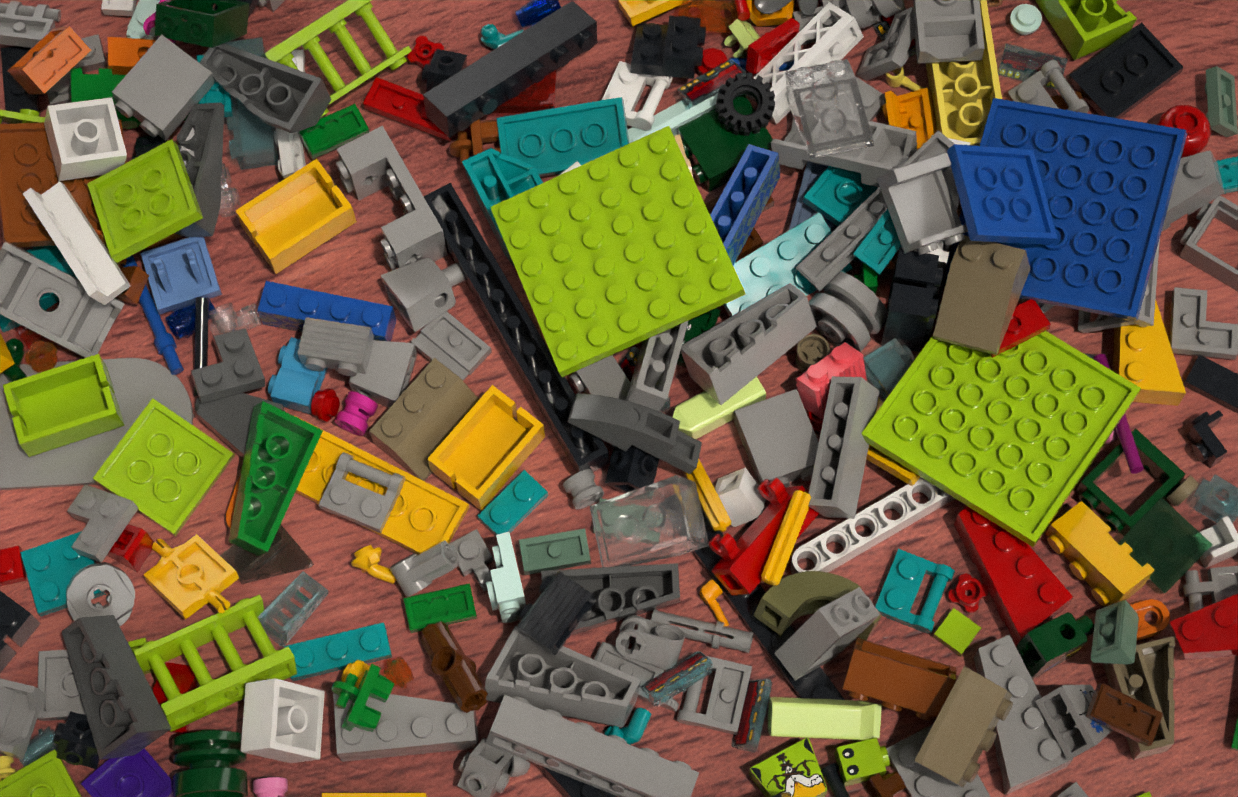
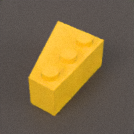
(1148, 361)
(1097, 556)

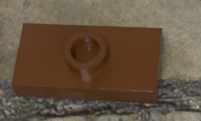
(1124, 714)

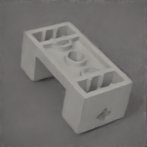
(374, 164)

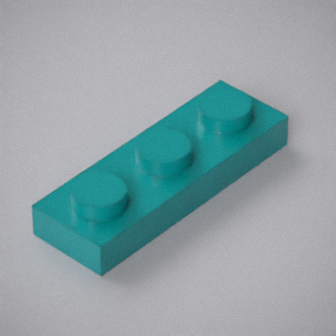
(338, 650)

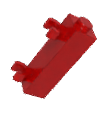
(744, 560)

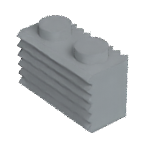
(335, 346)

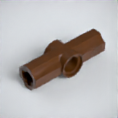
(454, 667)

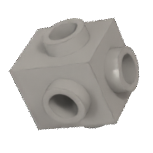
(485, 770)

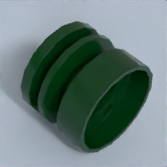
(209, 761)

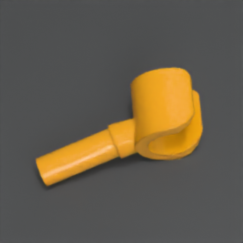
(709, 594)

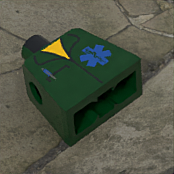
(1054, 642)

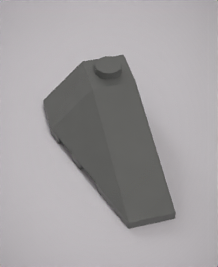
(269, 89)
(202, 154)

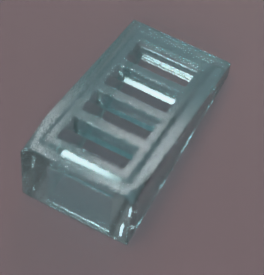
(300, 615)

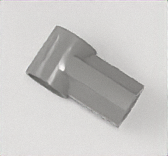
(419, 570)

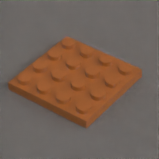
(29, 164)

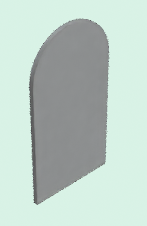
(76, 463)

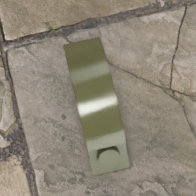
(803, 595)

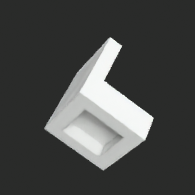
(740, 496)
(1224, 541)

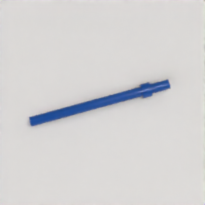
(164, 341)

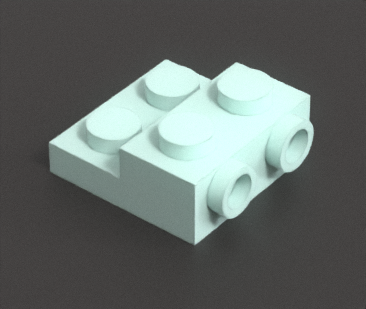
(506, 587)

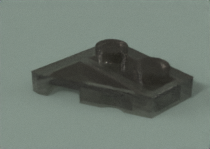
(282, 558)

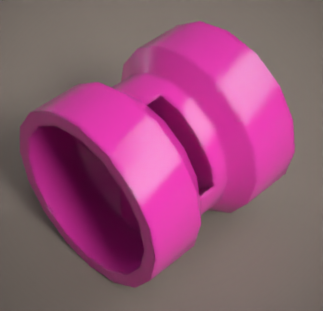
(356, 413)

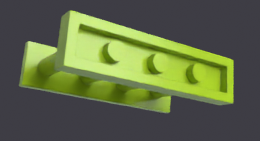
(335, 22)
(228, 689)

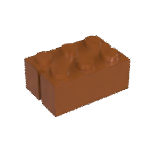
(899, 679)

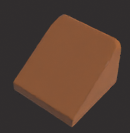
(137, 280)

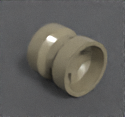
(813, 347)

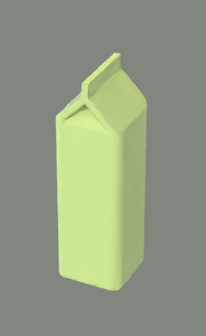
(703, 414)
(823, 718)

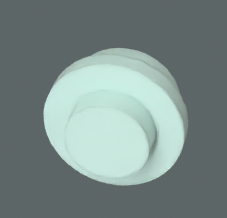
(1025, 19)

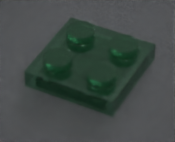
(1166, 544)

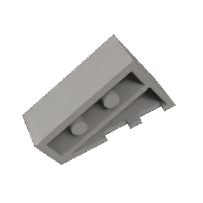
(1195, 185)

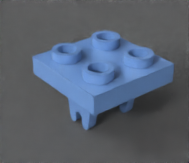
(180, 273)

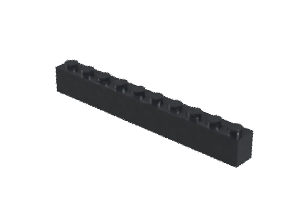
(514, 329)

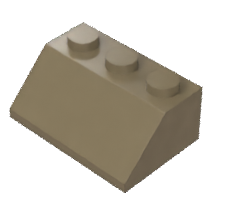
(423, 418)
(965, 727)

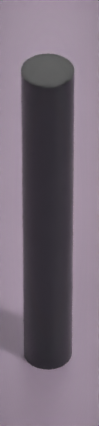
(201, 334)

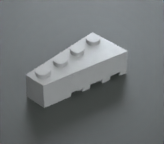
(748, 342)
(562, 682)
(406, 728)
(1023, 740)

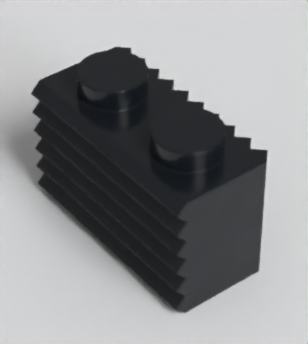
(555, 612)

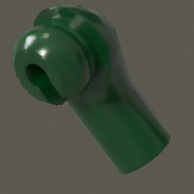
(16, 350)

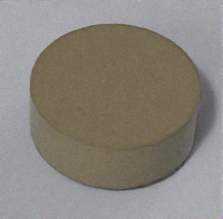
(1182, 491)

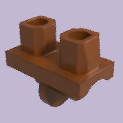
(481, 133)

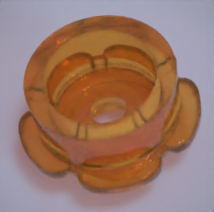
(41, 364)
(398, 672)

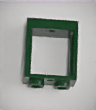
(200, 23)
(1153, 462)

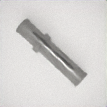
(741, 639)

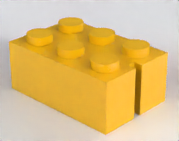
(296, 216)
(486, 447)

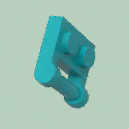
(903, 585)

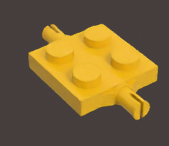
(191, 576)

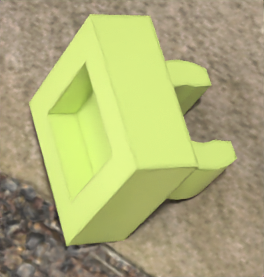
(742, 33)

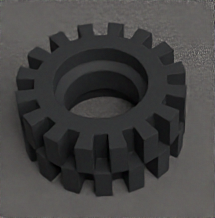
(750, 86)

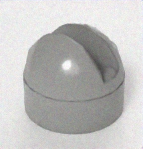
(518, 766)

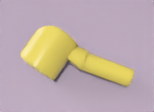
(900, 79)

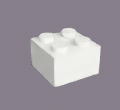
(84, 138)
(282, 721)

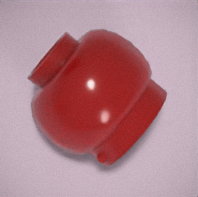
(1194, 123)

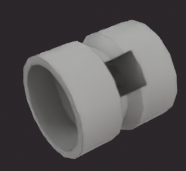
(870, 11)

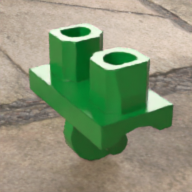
(371, 685)

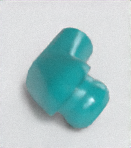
(493, 38)
(635, 729)

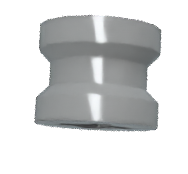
(583, 489)

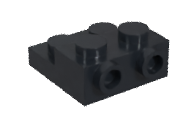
(669, 48)

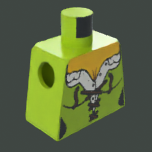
(790, 771)

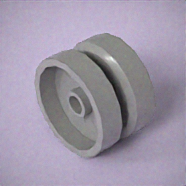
(848, 312)

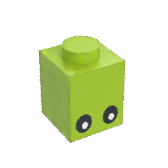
(861, 761)

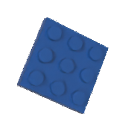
(1001, 194)

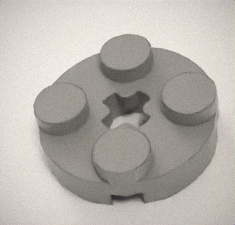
(101, 577)

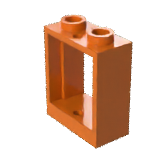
(55, 57)

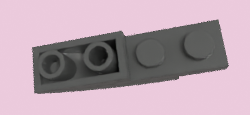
(633, 424)

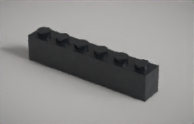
(510, 69)

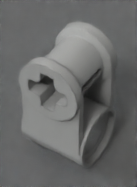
(654, 642)

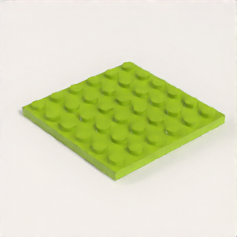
(616, 251)
(1002, 429)

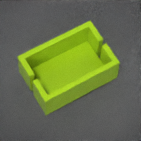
(63, 405)

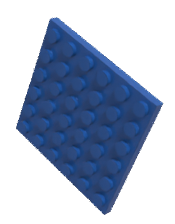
(1106, 197)

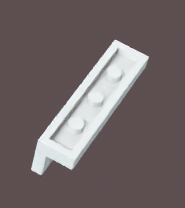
(830, 45)
(78, 242)

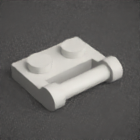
(630, 88)

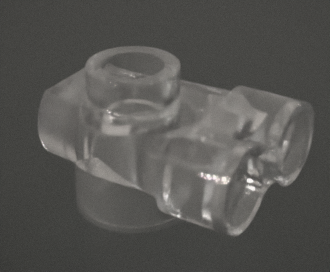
(229, 195)
(226, 319)

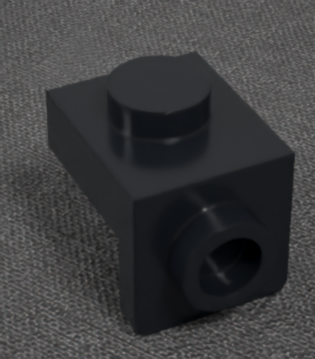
(1204, 441)

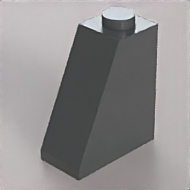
(231, 418)

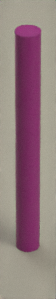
(1125, 434)

